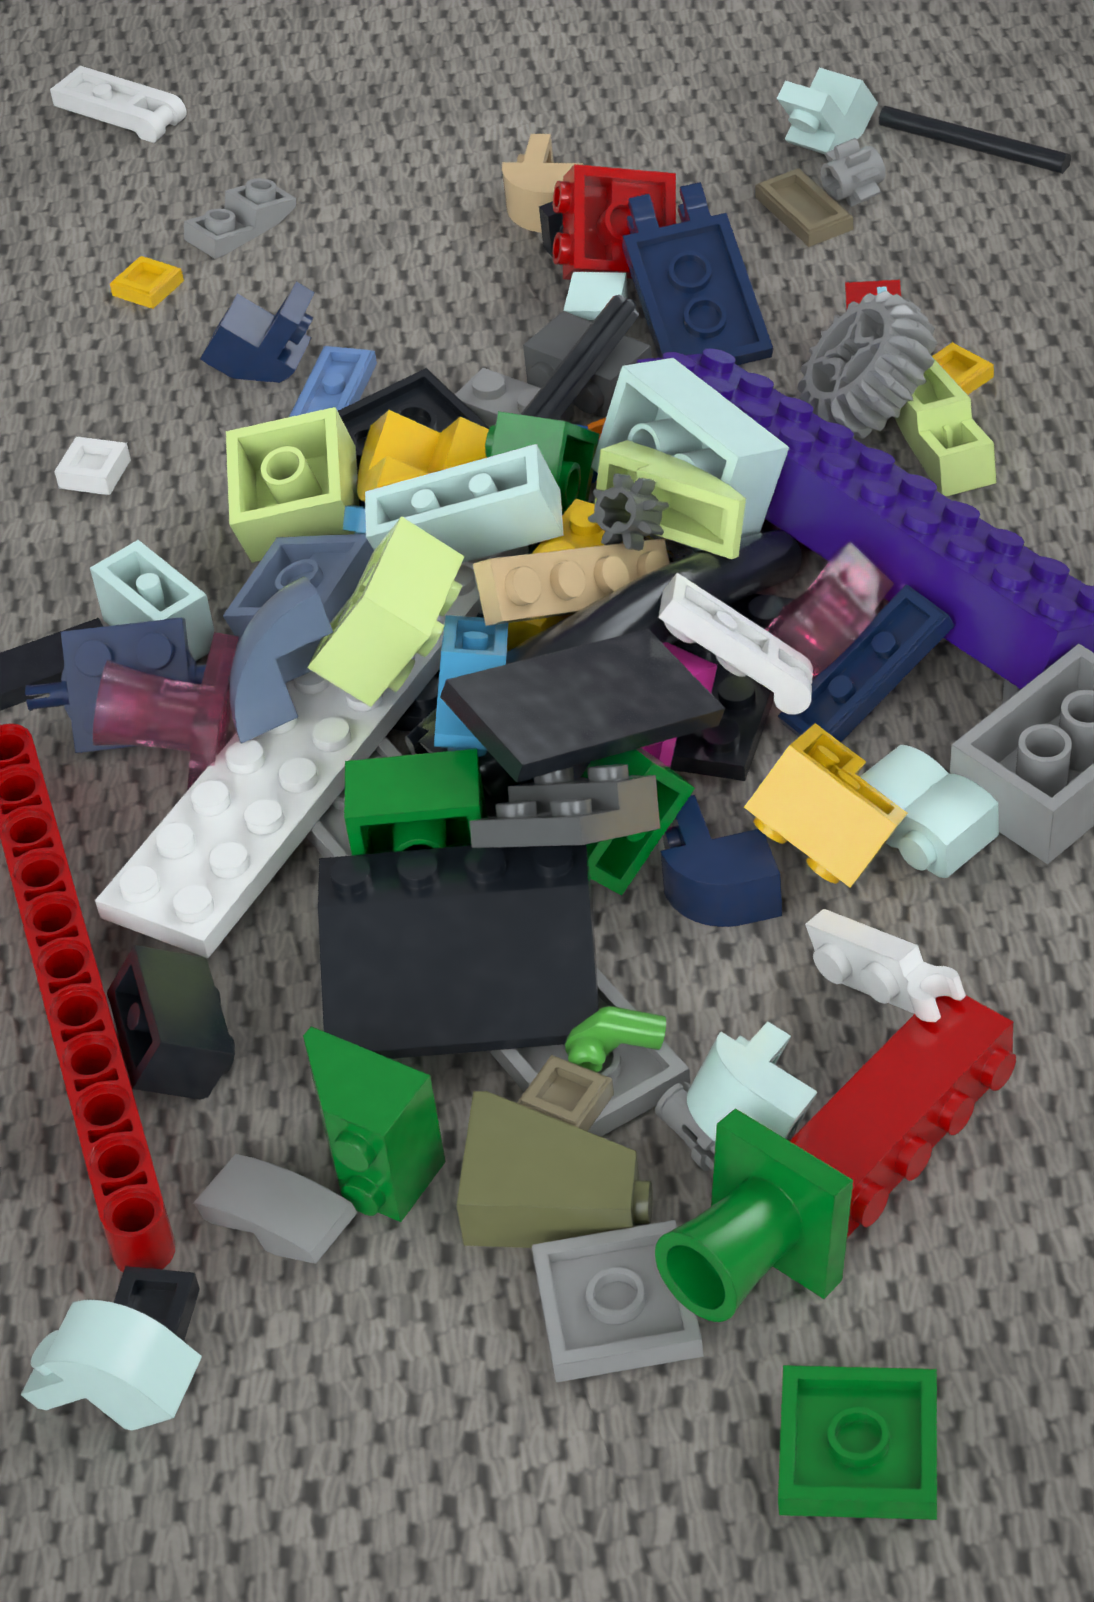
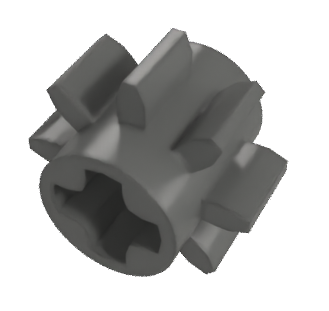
(639, 520)

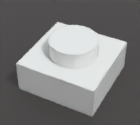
(92, 465)

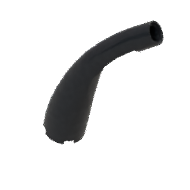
(762, 563)

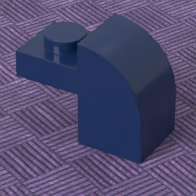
(259, 344)
(720, 878)

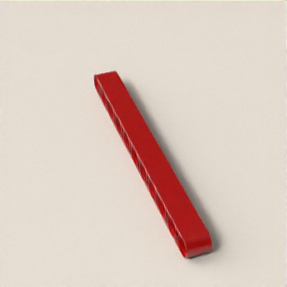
(79, 1014)

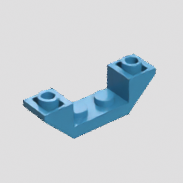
(465, 649)

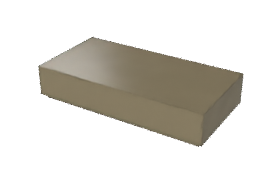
(804, 207)

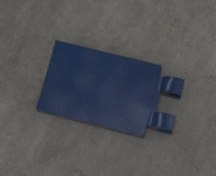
(694, 281)

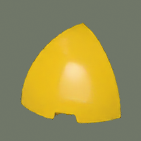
(406, 449)

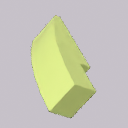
(945, 436)
(701, 506)

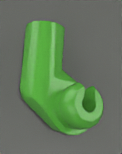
(607, 1029)

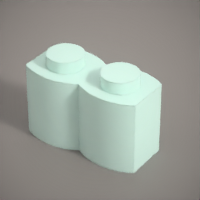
(946, 812)

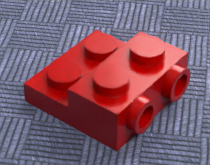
(597, 212)

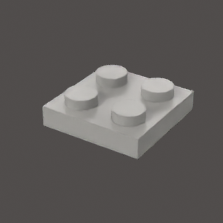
(610, 1304)

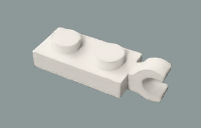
(880, 965)

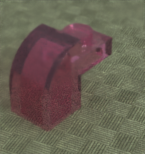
(833, 608)

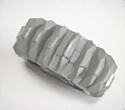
(868, 363)

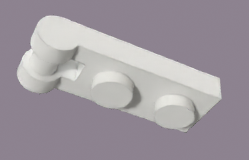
(119, 102)
(737, 643)

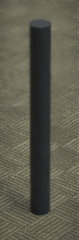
(975, 139)

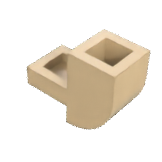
(532, 181)

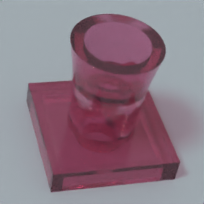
(167, 712)

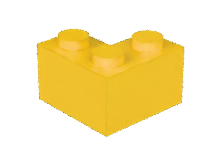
(825, 807)

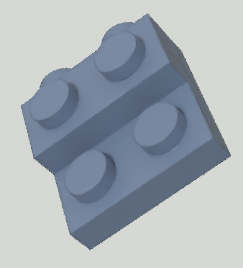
(328, 561)

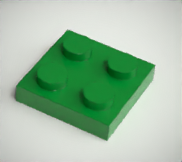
(858, 1442)

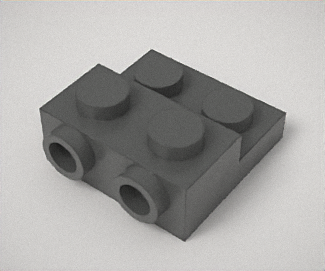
(571, 809)

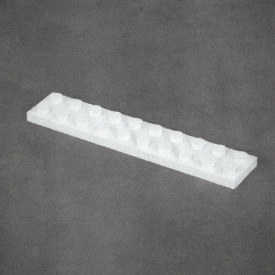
(260, 804)

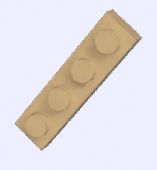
(560, 580)

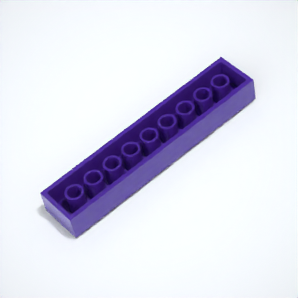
(1004, 599)

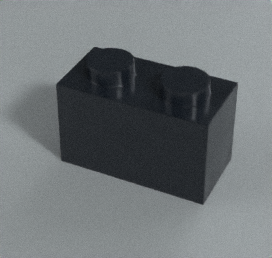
(170, 1023)

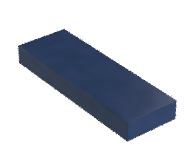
(872, 665)

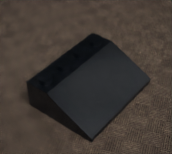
(457, 948)

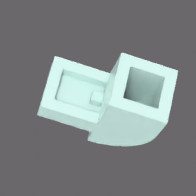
(828, 111)
(746, 1078)
(114, 1360)

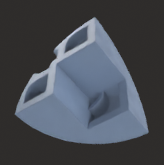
(273, 652)

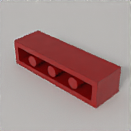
(909, 1099)

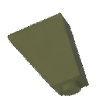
(542, 1179)

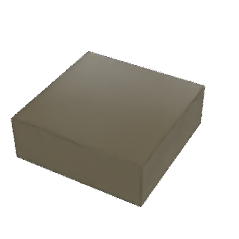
(568, 1093)

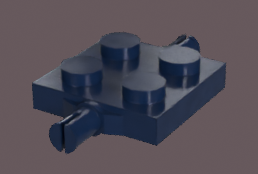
(147, 646)

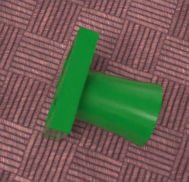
(765, 1212)

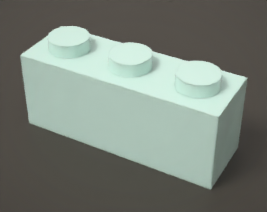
(475, 505)

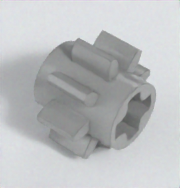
(852, 172)

